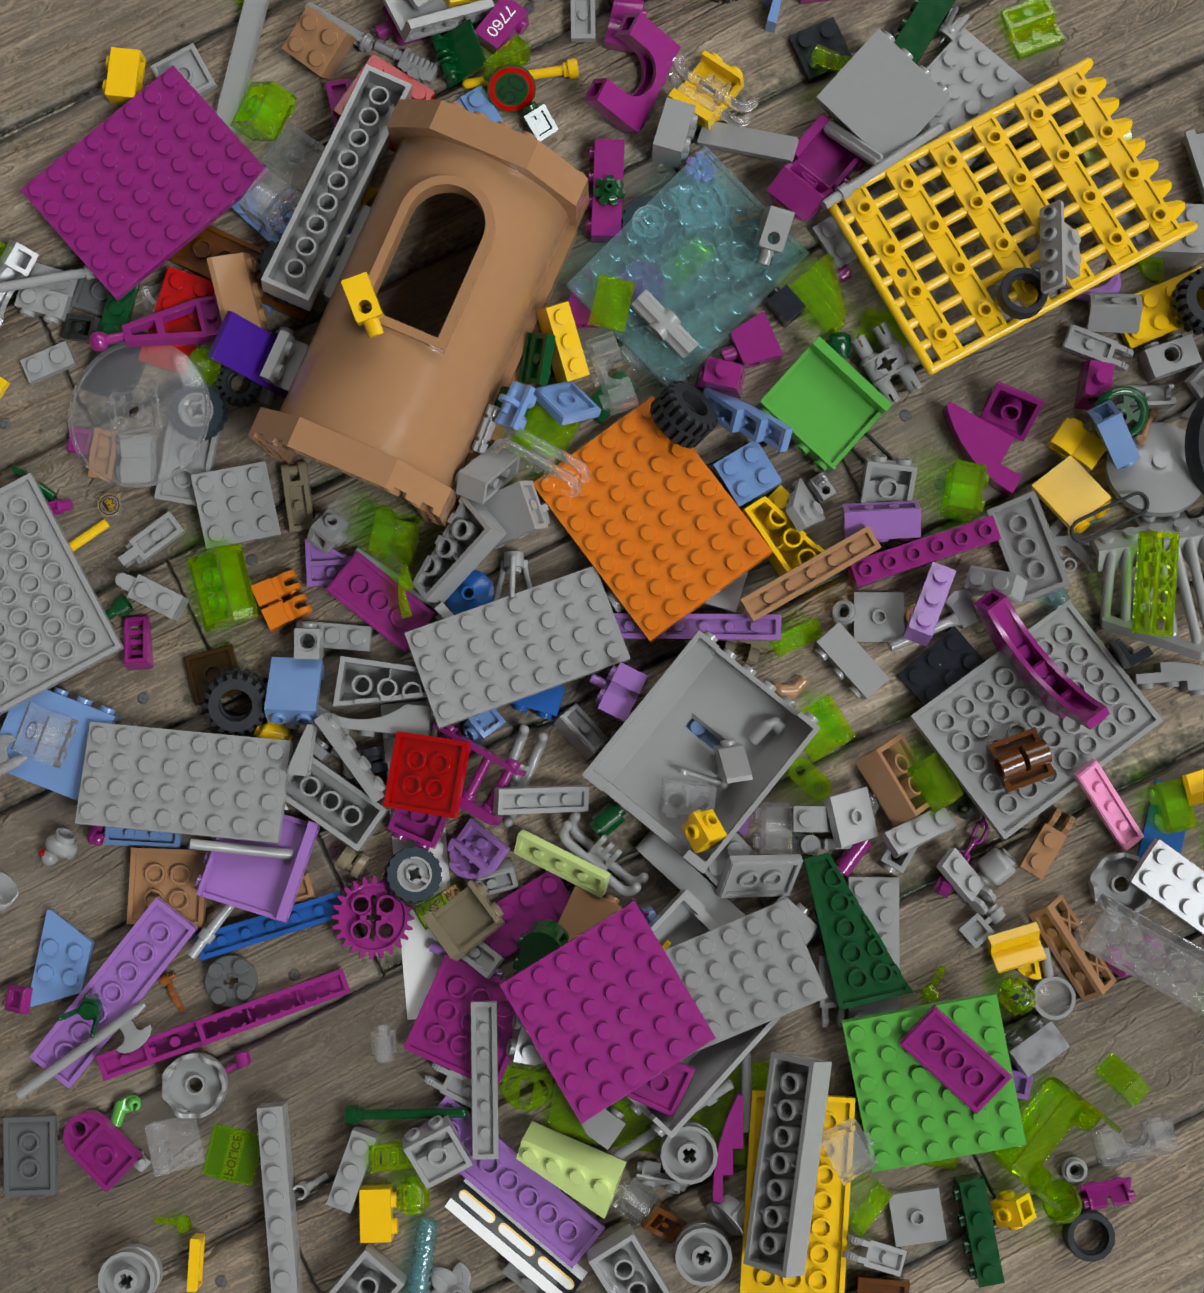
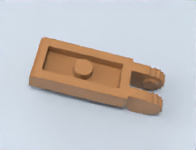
(1046, 845)

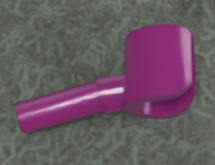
(844, 272)
(242, 1059)

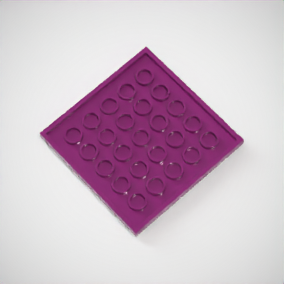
(607, 1012)

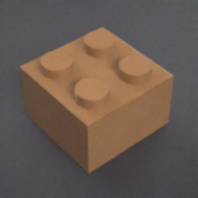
(319, 43)

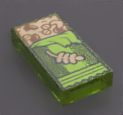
(436, 902)

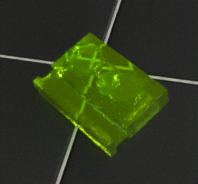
(611, 303)
(870, 1209)

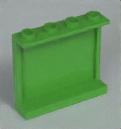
(824, 404)

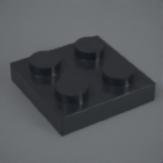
(804, 42)

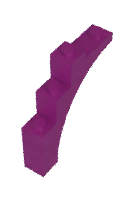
(1033, 664)

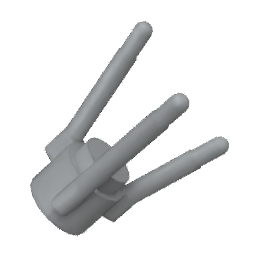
(512, 564)

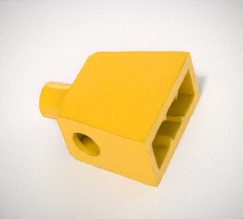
(361, 293)

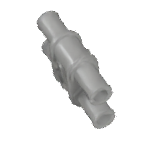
(892, 349)

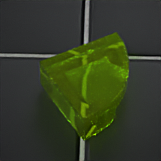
(1152, 269)

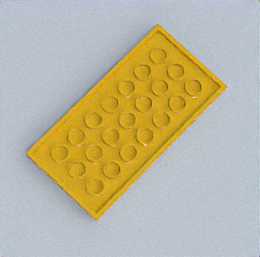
(830, 1215)

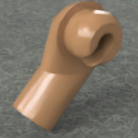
(792, 690)

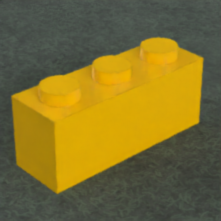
(568, 357)

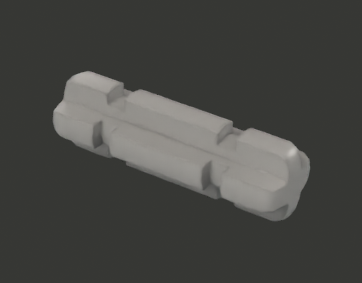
(485, 429)

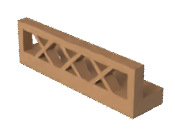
(1072, 958)

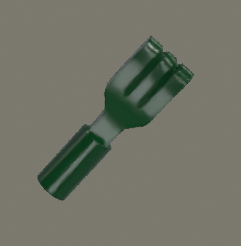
(48, 493)

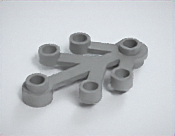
(1073, 546)

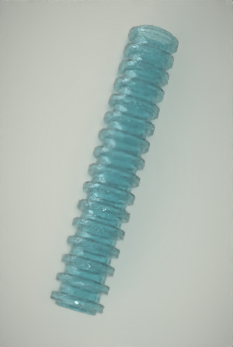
(423, 1256)

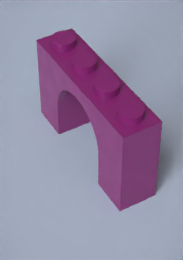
(656, 57)

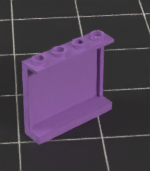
(257, 882)

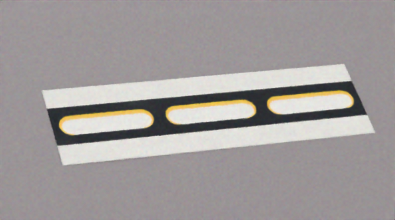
(513, 1241)

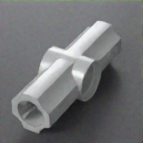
(664, 324)

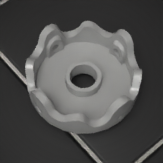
(1107, 871)
(177, 1089)

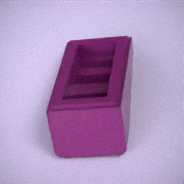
(147, 651)

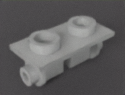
(651, 1177)

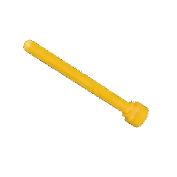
(568, 69)

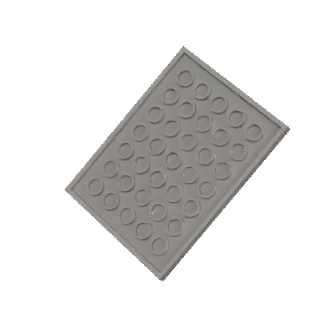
(47, 605)
(997, 704)

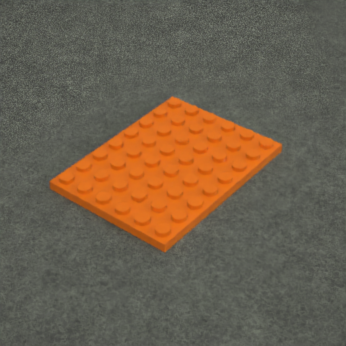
(653, 522)

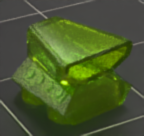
(394, 535)

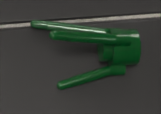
(88, 1010)

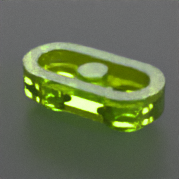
(809, 778)

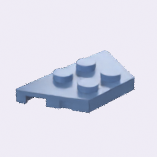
(61, 960)

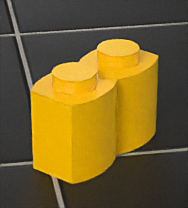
(1076, 441)

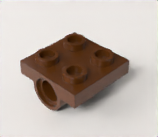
(1021, 759)

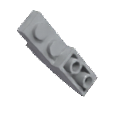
(1170, 674)

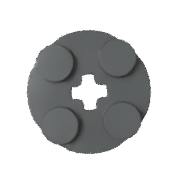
(239, 968)

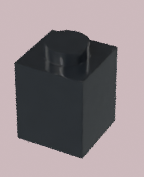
(785, 305)

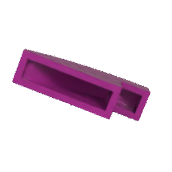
(983, 445)

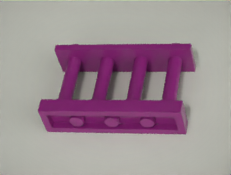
(468, 801)

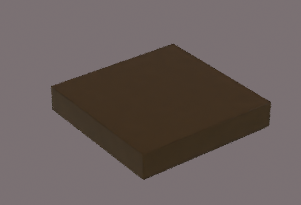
(207, 664)

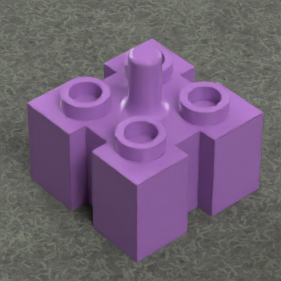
(618, 691)

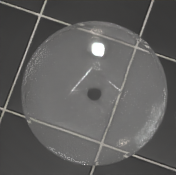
(163, 433)

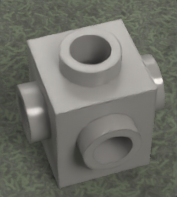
(327, 531)

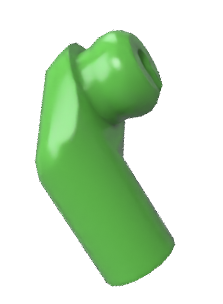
(124, 1106)

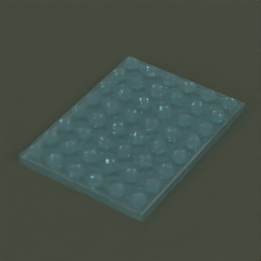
(695, 259)

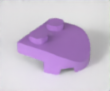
(476, 851)

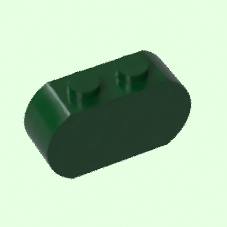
(539, 941)

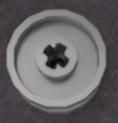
(692, 1167)
(134, 1260)
(706, 1268)

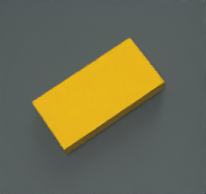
(196, 1262)

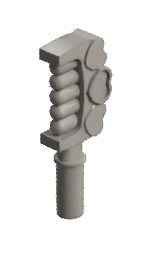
(411, 64)

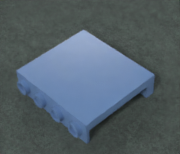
(68, 777)

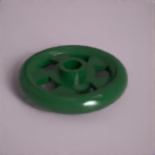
(1128, 395)

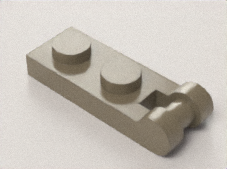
(298, 497)

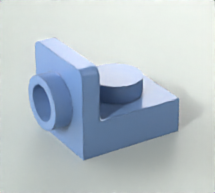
(483, 725)

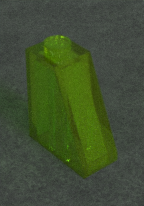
(823, 294)

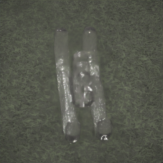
(710, 94)
(544, 457)

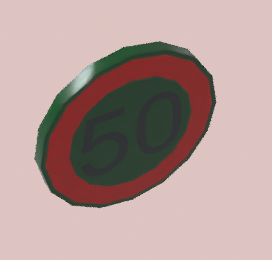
(511, 88)

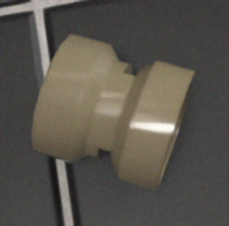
(348, 857)

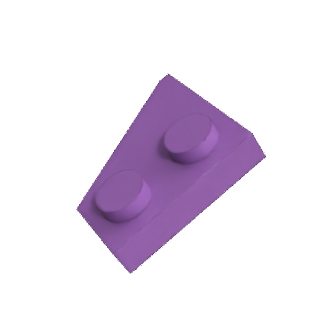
(322, 567)

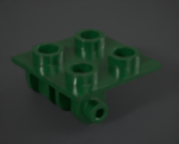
(458, 53)

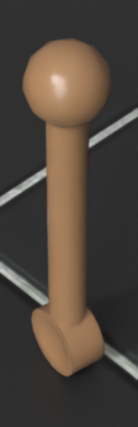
(1141, 439)

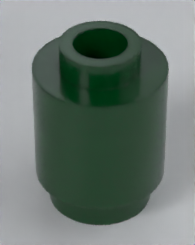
(607, 819)

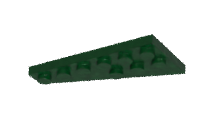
(853, 950)

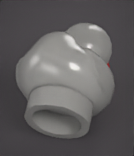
(61, 845)

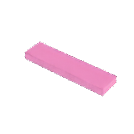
(1108, 805)

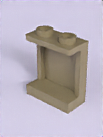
(465, 920)

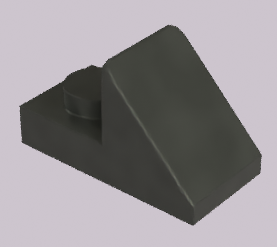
(80, 327)

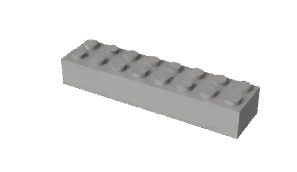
(787, 1164)

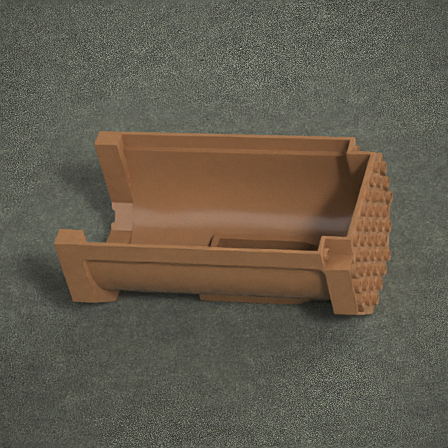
(409, 402)

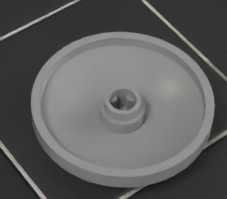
(1158, 474)

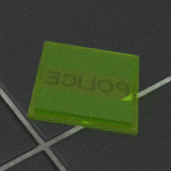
(232, 1155)

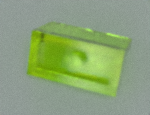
(872, 318)

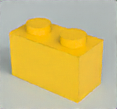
(124, 75)
(377, 1213)

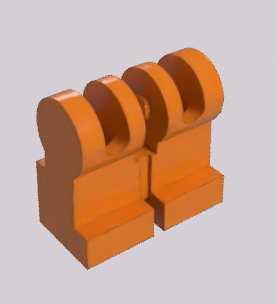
(269, 598)

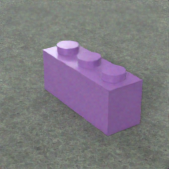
(885, 519)
(929, 604)

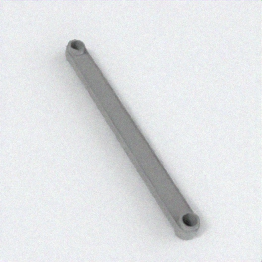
(241, 59)

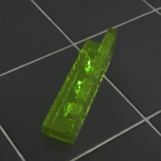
(1151, 582)

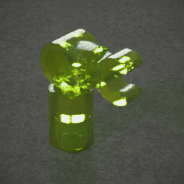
(829, 58)

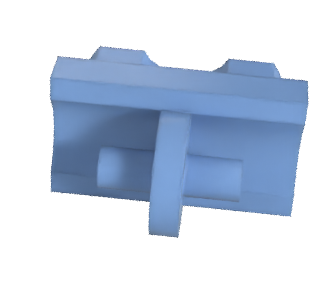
(515, 405)

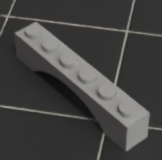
(408, 719)

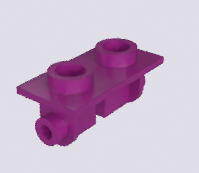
(1095, 1194)

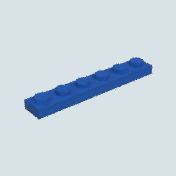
(264, 928)

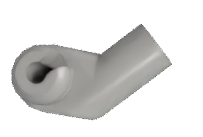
(764, 727)

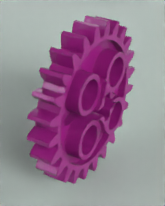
(349, 917)

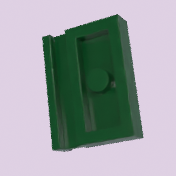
(537, 358)

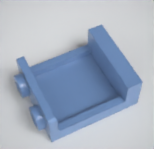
(293, 690)

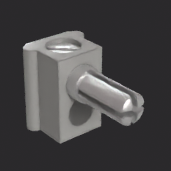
(817, 484)

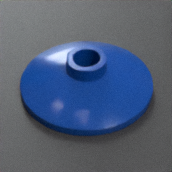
(482, 595)

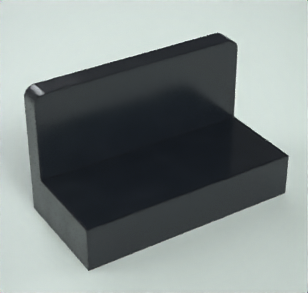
(1125, 658)

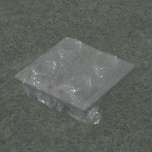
(174, 1145)

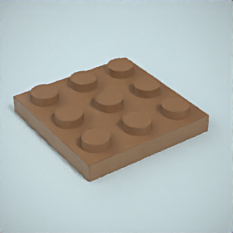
(171, 877)

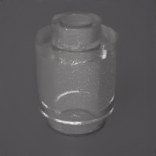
(383, 1043)

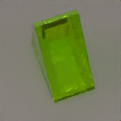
(1123, 1080)

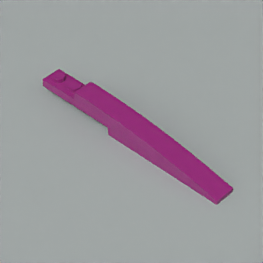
(225, 1023)

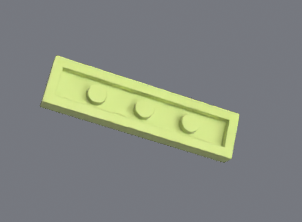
(562, 863)

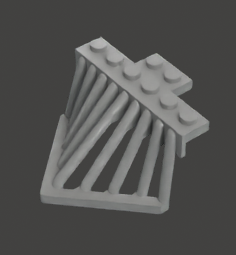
(1119, 550)

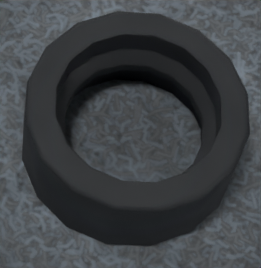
(1012, 309)
(1101, 1250)

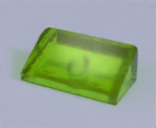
(797, 637)

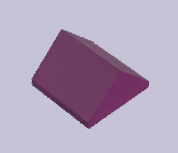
(1011, 410)

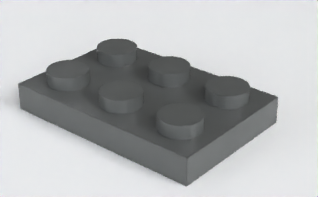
(30, 1155)

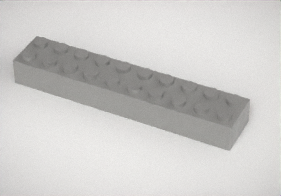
(335, 190)

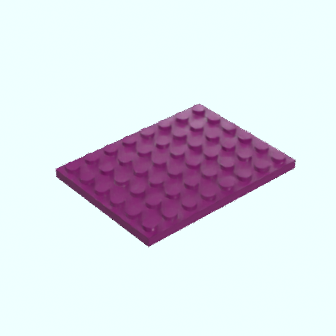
(144, 182)

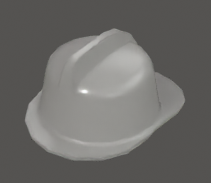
(728, 1214)

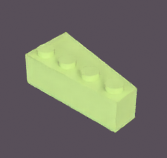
(572, 1166)

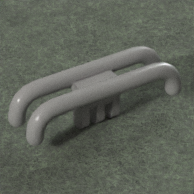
(524, 781)
(600, 856)

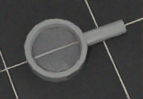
(1054, 995)

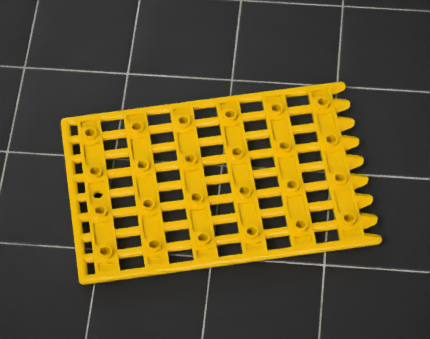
(1074, 178)

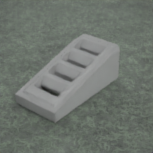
(303, 756)

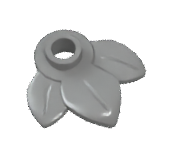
(451, 1281)

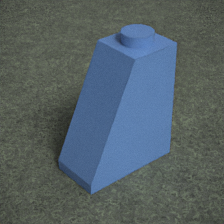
(1114, 434)

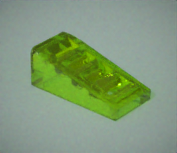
(513, 52)
(390, 1157)

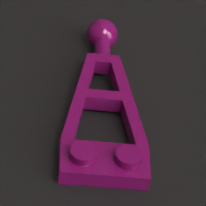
(208, 316)

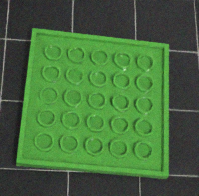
(908, 1108)

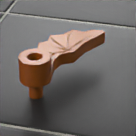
(166, 980)

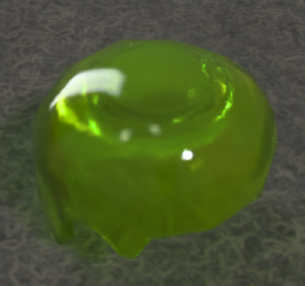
(1067, 1198)

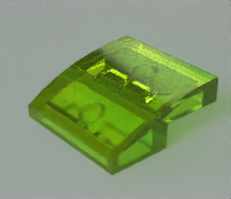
(1032, 27)

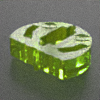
(513, 1093)

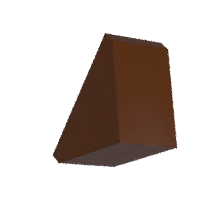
(663, 1222)

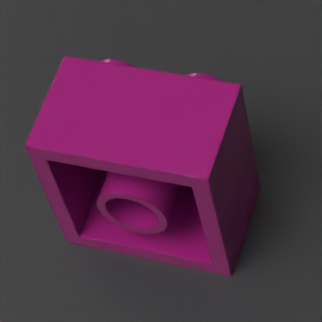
(799, 190)

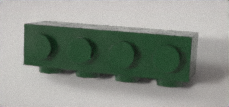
(978, 1229)

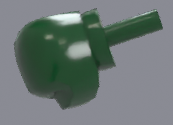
(840, 343)

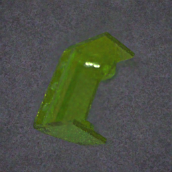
(1045, 1123)

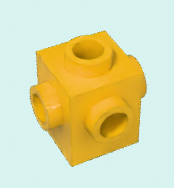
(703, 830)
(1013, 1209)

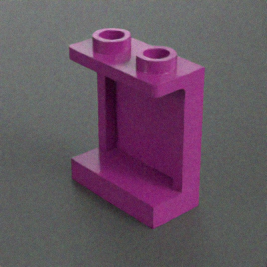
(825, 156)

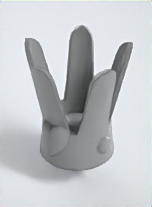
(949, 32)

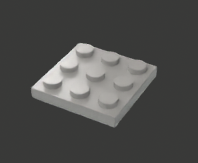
(235, 505)

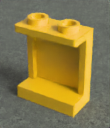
(711, 64)
(1071, 494)

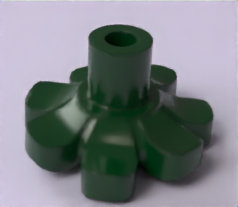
(609, 190)

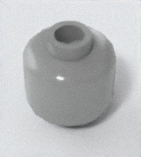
(996, 866)

